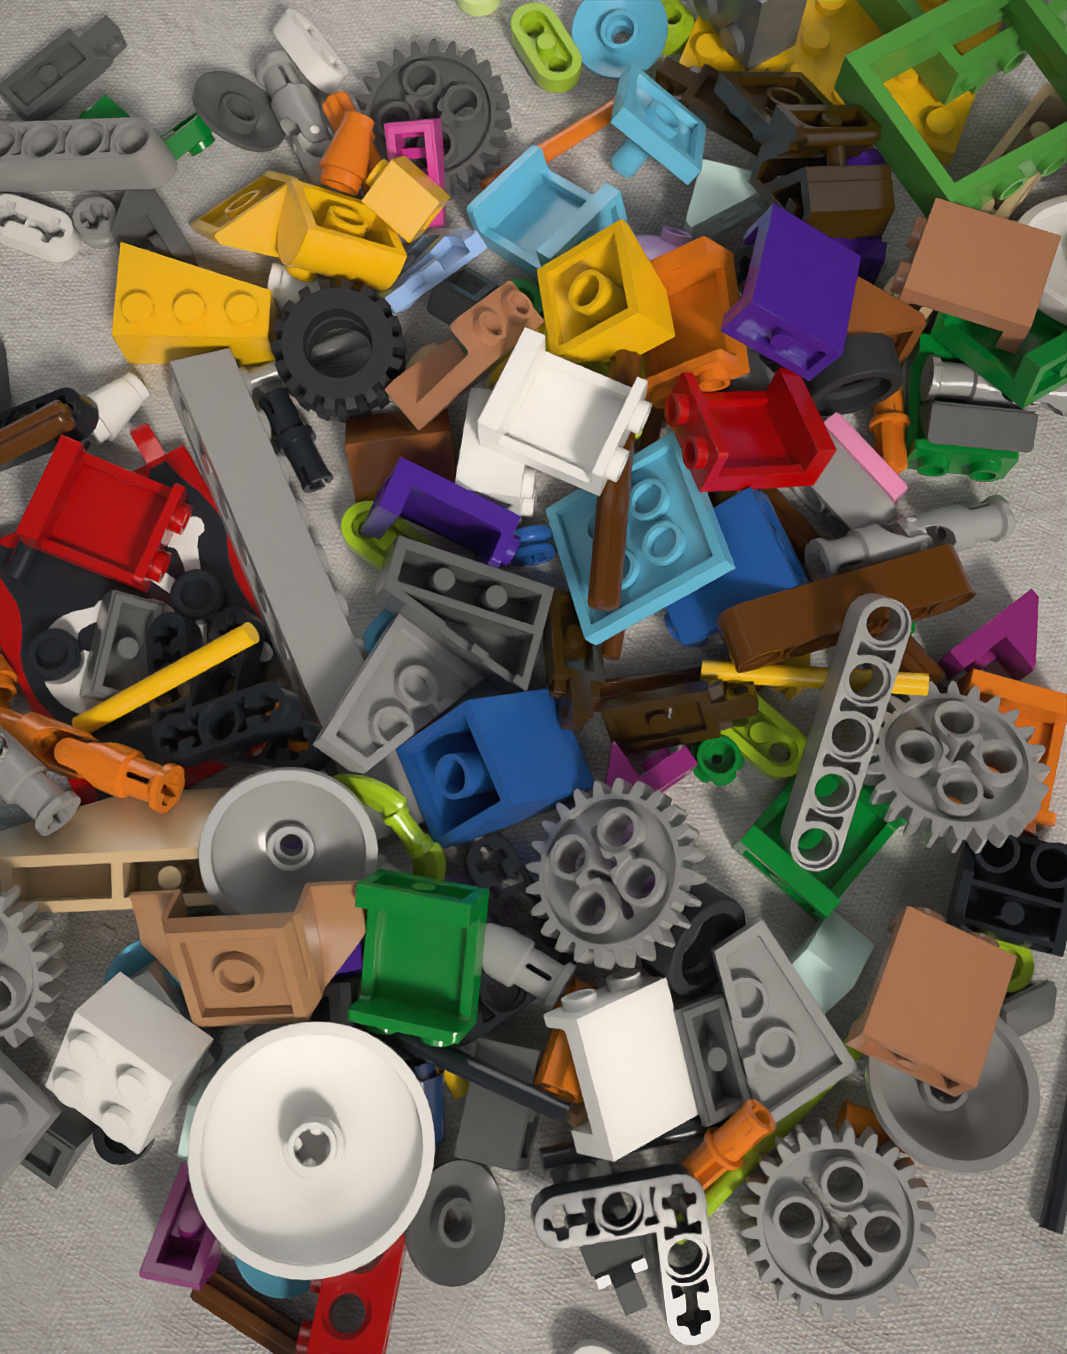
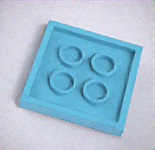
(669, 547)

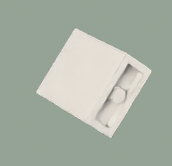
(562, 416)
(625, 1063)

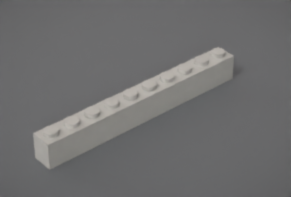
(276, 548)

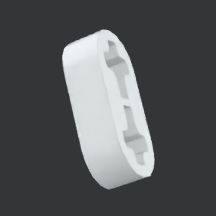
(310, 51)
(35, 220)

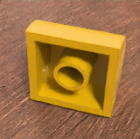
(336, 239)

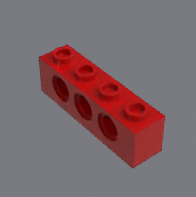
(378, 1289)

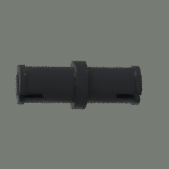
(295, 440)

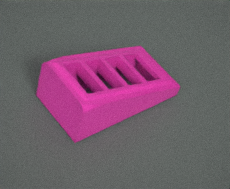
(433, 150)

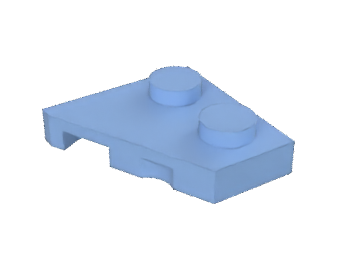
(429, 262)

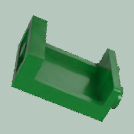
(1023, 376)
(940, 459)
(816, 890)
(420, 956)

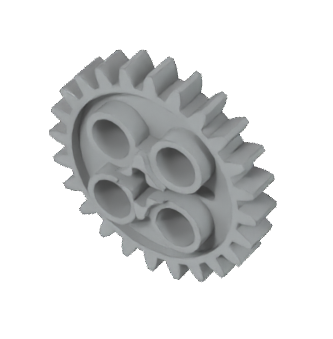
(956, 767)
(573, 896)
(26, 970)
(877, 1190)

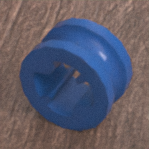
(533, 546)

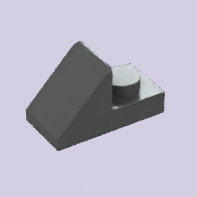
(146, 223)

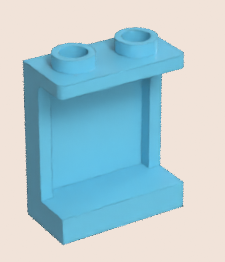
(538, 215)

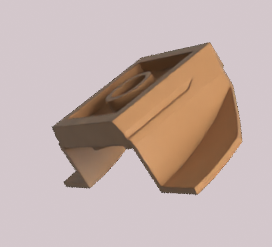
(253, 964)

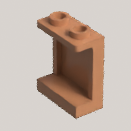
(977, 269)
(447, 373)
(934, 1001)

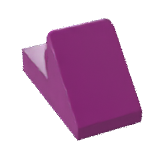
(1006, 637)
(660, 770)
(183, 1245)

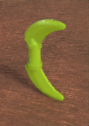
(426, 855)

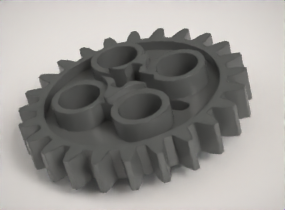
(468, 138)

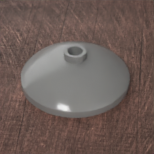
(243, 848)
(963, 1131)

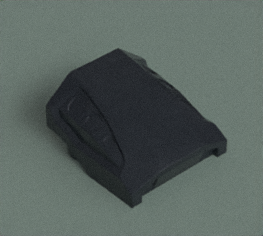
(1013, 893)

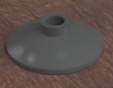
(237, 111)
(472, 1230)

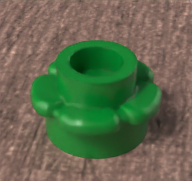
(725, 771)

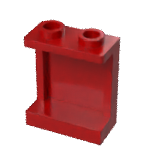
(749, 435)
(104, 517)

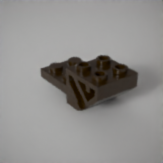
(807, 151)

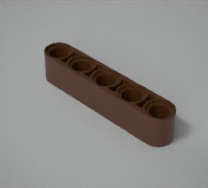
(813, 614)

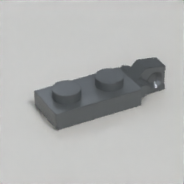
(62, 70)
(613, 1260)

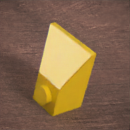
(248, 216)
(604, 299)

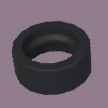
(859, 377)
(695, 970)

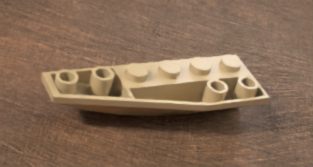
(109, 853)

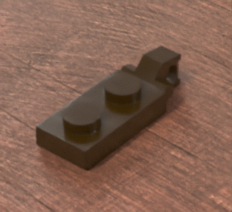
(695, 91)
(571, 663)
(677, 714)

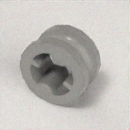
(87, 214)

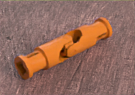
(105, 766)

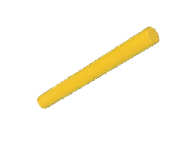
(808, 677)
(167, 678)

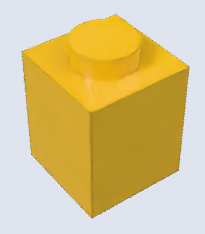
(404, 197)

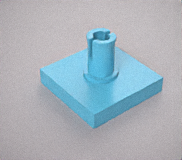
(655, 127)

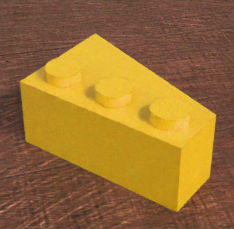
(183, 311)

